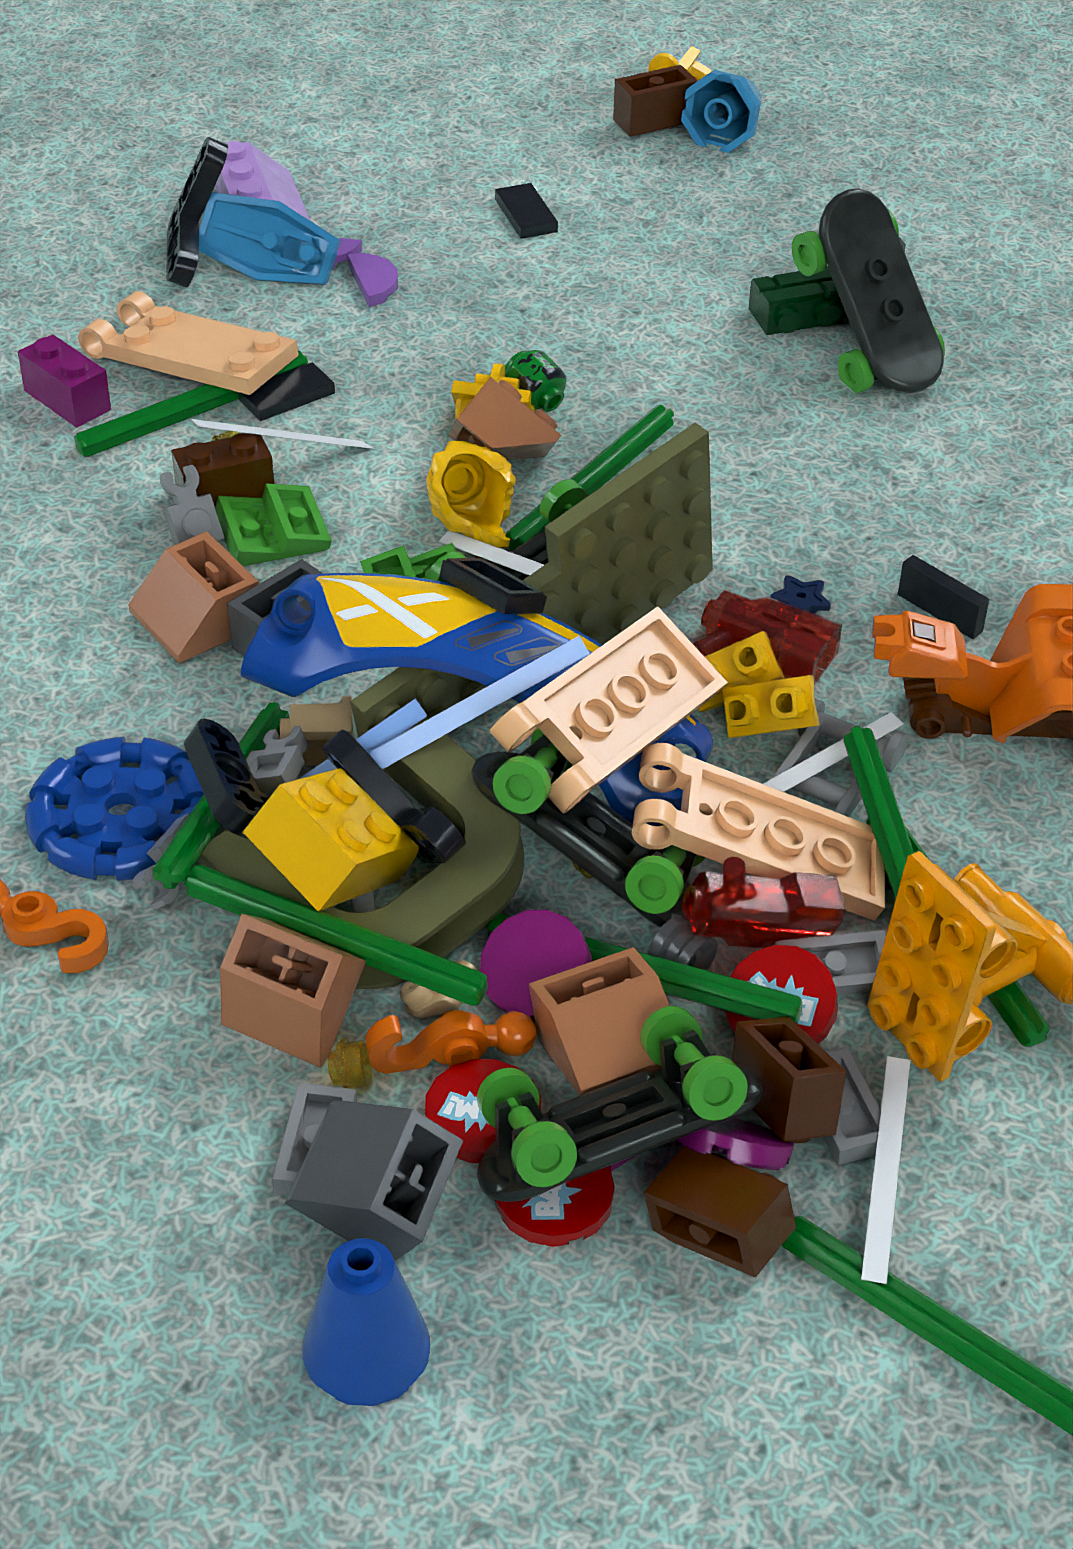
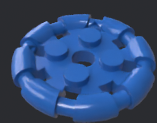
(102, 787)

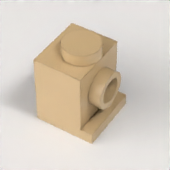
(318, 725)

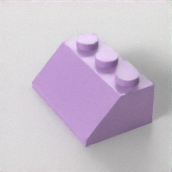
(257, 175)

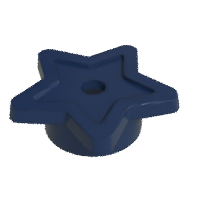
(810, 590)

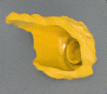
(471, 491)

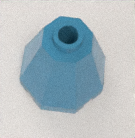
(722, 107)

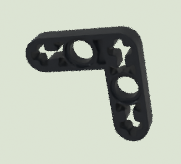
(184, 221)
(224, 775)
(427, 827)

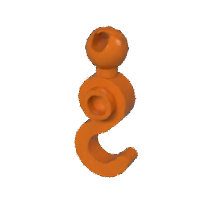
(35, 921)
(448, 1040)

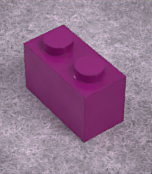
(64, 380)

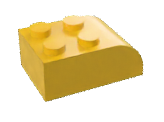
(330, 839)

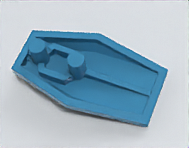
(266, 240)

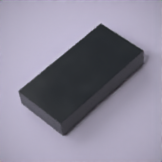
(526, 210)
(288, 391)
(493, 586)
(943, 596)

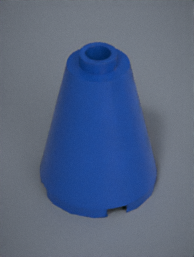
(365, 1328)

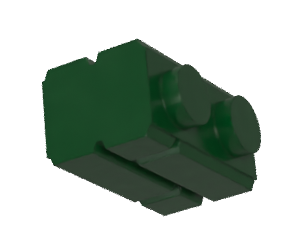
(795, 302)

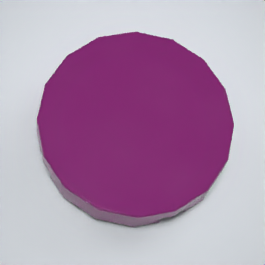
(528, 950)
(743, 1144)

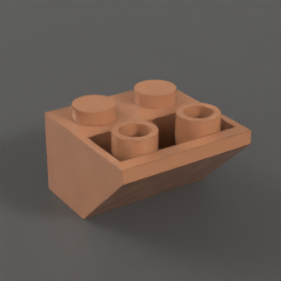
(505, 424)
(188, 596)
(286, 988)
(595, 1018)

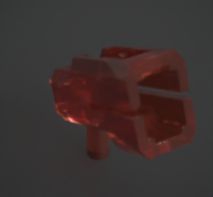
(796, 636)
(762, 909)

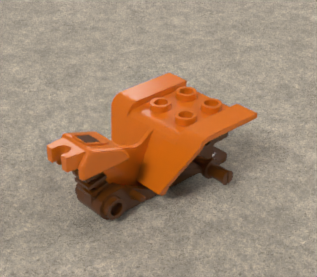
(1016, 693)

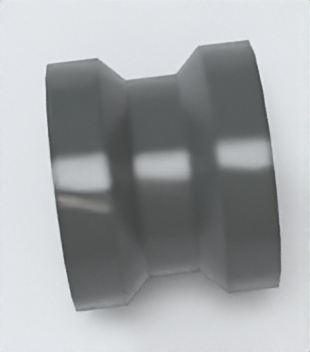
(678, 944)

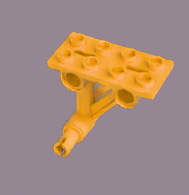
(949, 951)

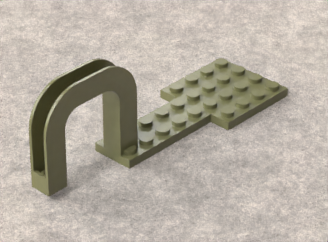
(606, 568)

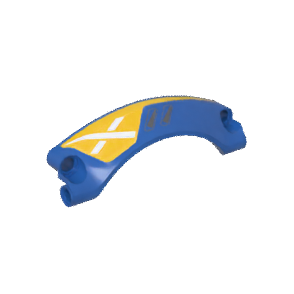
(430, 625)

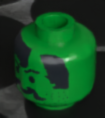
(540, 376)

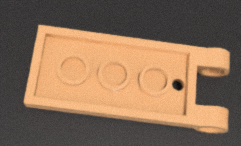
(189, 345)
(614, 703)
(761, 825)

